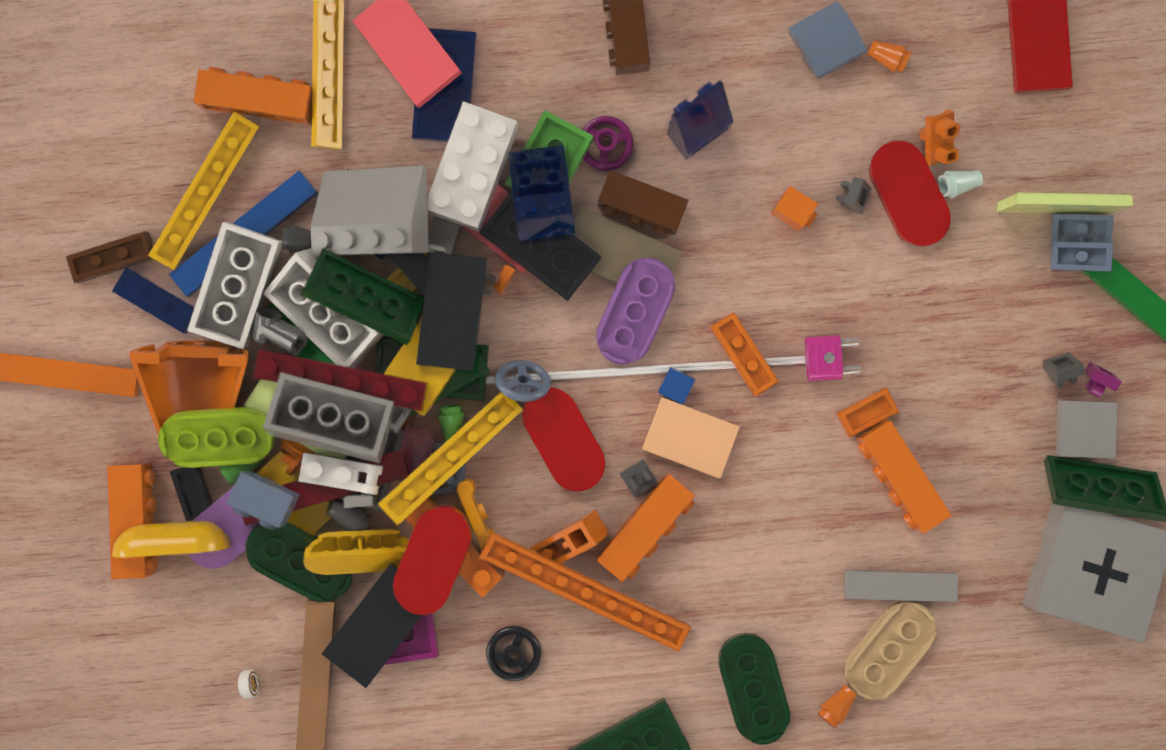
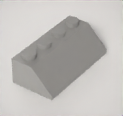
(329, 418)

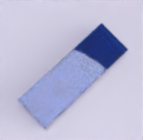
(154, 300)

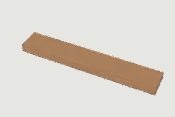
(315, 676)

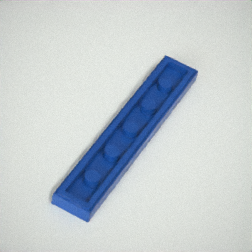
(261, 218)

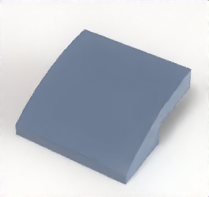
(827, 40)
(1081, 242)

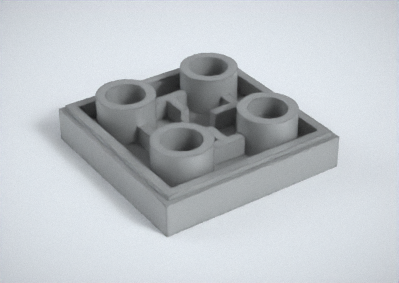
(1086, 429)

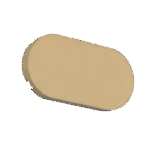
(890, 650)

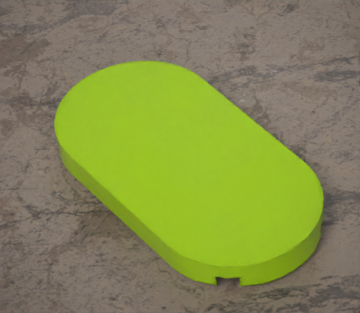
(215, 437)

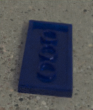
(438, 115)

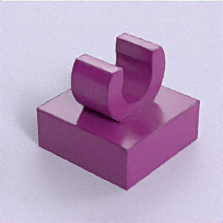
(1100, 379)

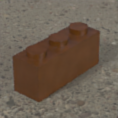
(628, 36)
(642, 203)

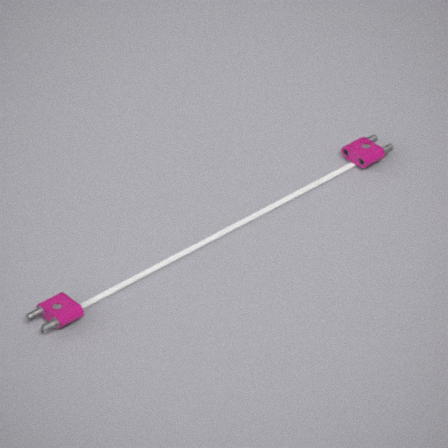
(821, 358)

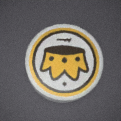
(249, 684)

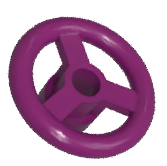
(624, 135)

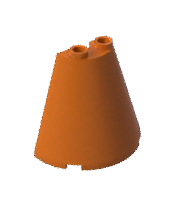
(188, 376)

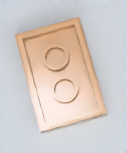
(690, 437)

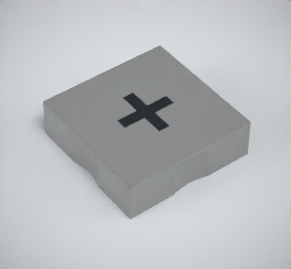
(1098, 571)

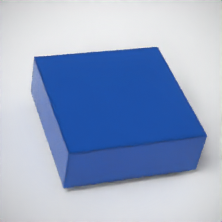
(676, 385)

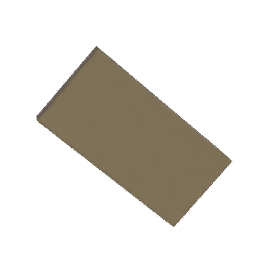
(619, 244)

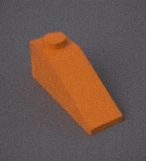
(573, 538)

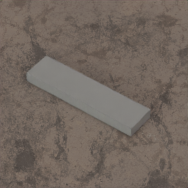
(901, 585)

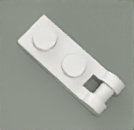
(339, 473)

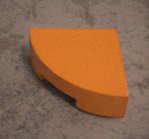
(506, 276)

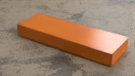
(744, 354)

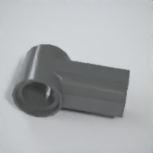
(271, 329)

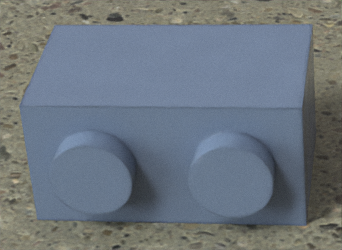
(262, 499)

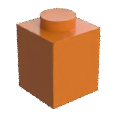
(795, 209)

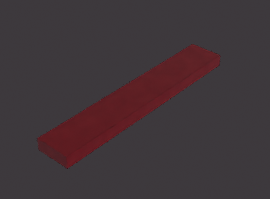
(311, 494)

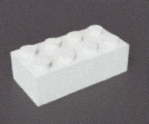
(471, 166)
(235, 285)
(336, 335)

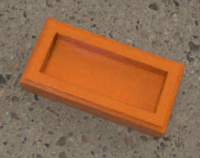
(867, 412)

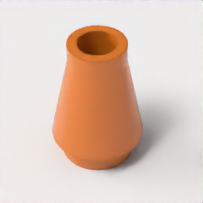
(890, 55)
(837, 706)

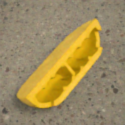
(171, 539)
(355, 551)

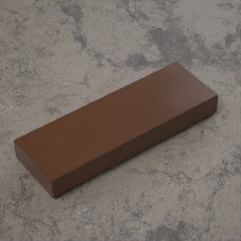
(110, 257)

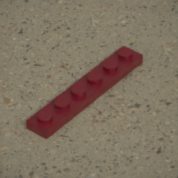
(402, 391)

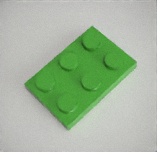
(554, 132)

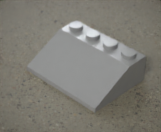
(371, 212)

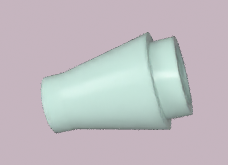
(958, 182)

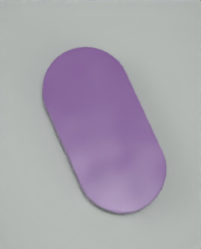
(635, 310)
(233, 526)

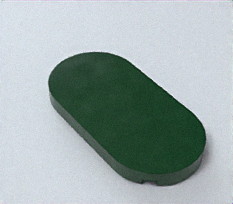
(281, 558)
(754, 688)

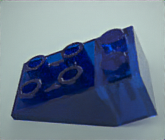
(700, 120)
(541, 193)

